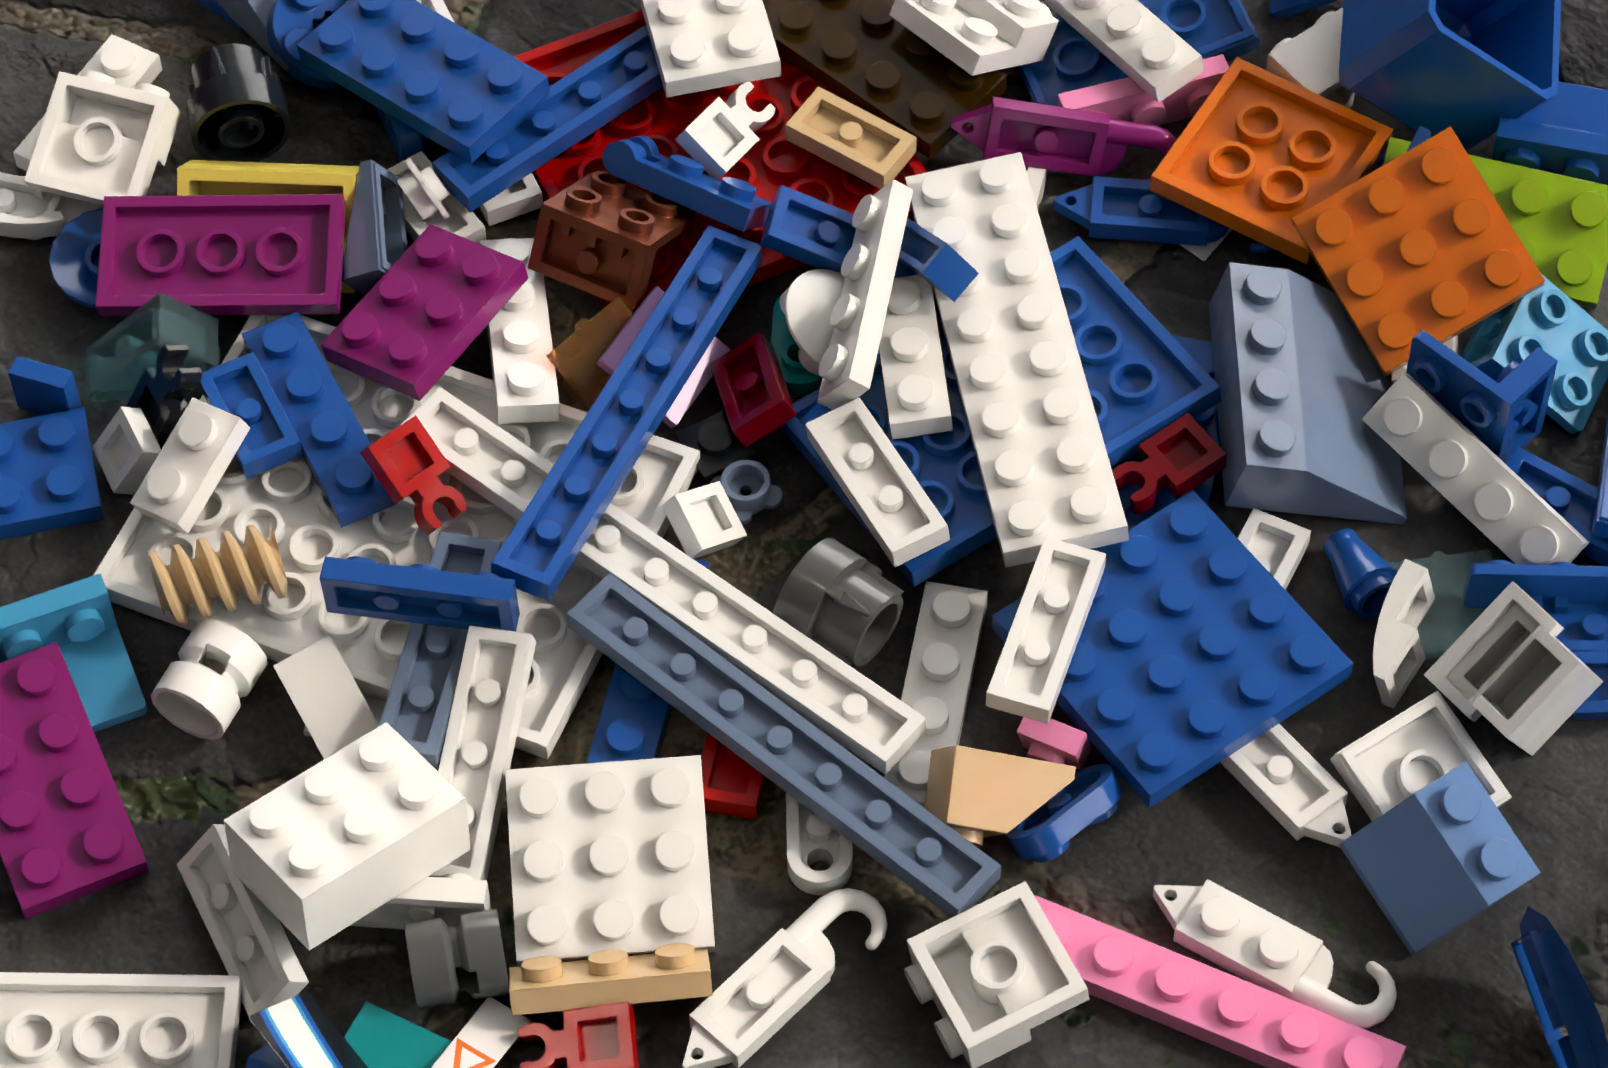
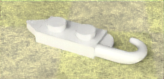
(1292, 786)
(1266, 950)
(775, 982)

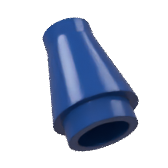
(1359, 572)

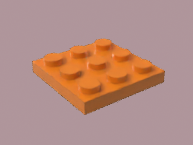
(1267, 154)
(1418, 249)

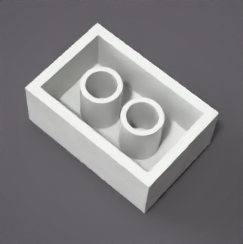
(347, 835)

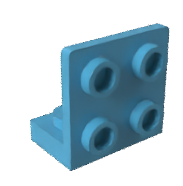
(1563, 331)
(89, 640)

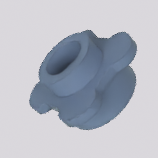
(753, 477)

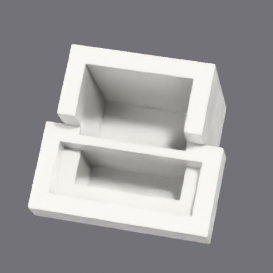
(1514, 671)

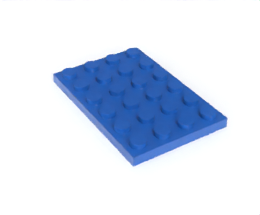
(1134, 377)

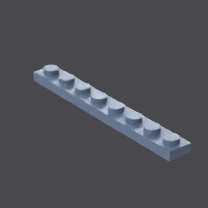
(784, 747)

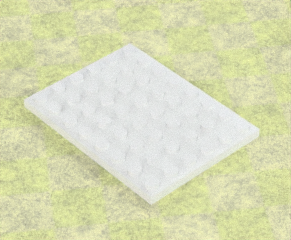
(309, 532)

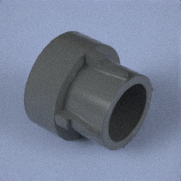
(840, 602)

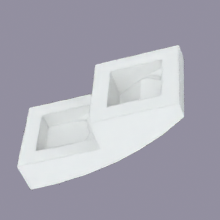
(1396, 641)

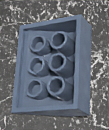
(1296, 401)

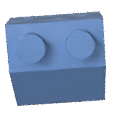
(1439, 858)

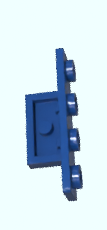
(1566, 591)

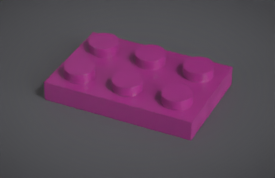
(424, 312)

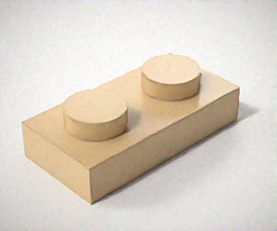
(850, 138)

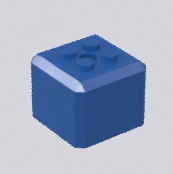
(1452, 60)

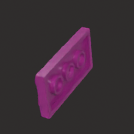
(223, 253)
(58, 801)

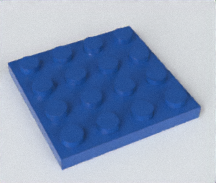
(1188, 651)

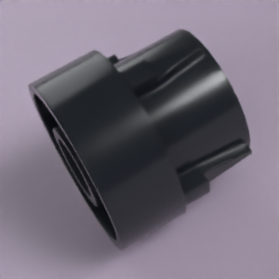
(236, 105)

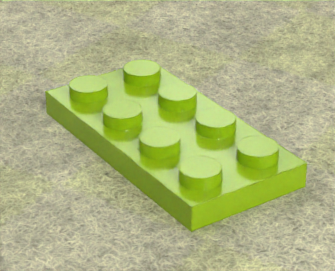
(1555, 218)

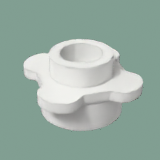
(424, 190)

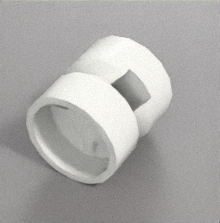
(213, 673)

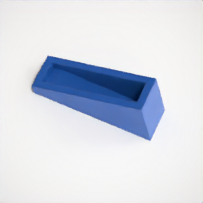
(935, 261)

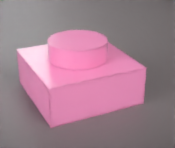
(1054, 742)

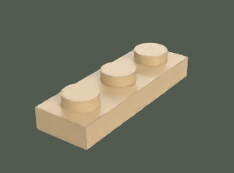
(609, 978)

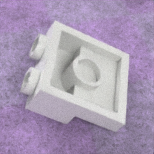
(981, 33)
(101, 138)
(993, 975)

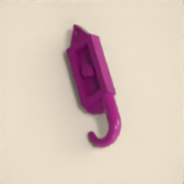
(1057, 136)

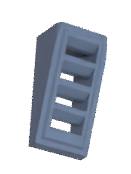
(375, 228)

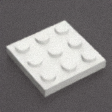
(609, 858)

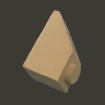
(989, 791)

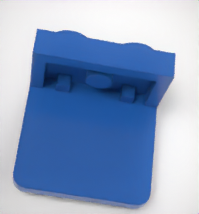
(1561, 135)

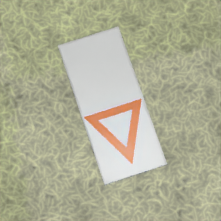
(483, 1038)

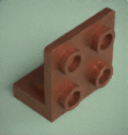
(605, 236)

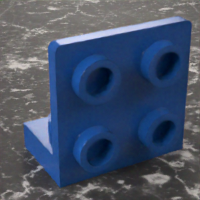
(1497, 412)

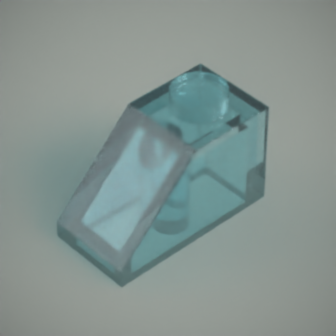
(134, 344)

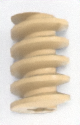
(218, 574)

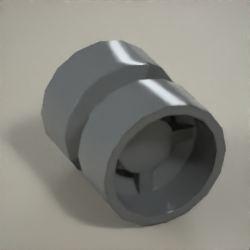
(456, 958)

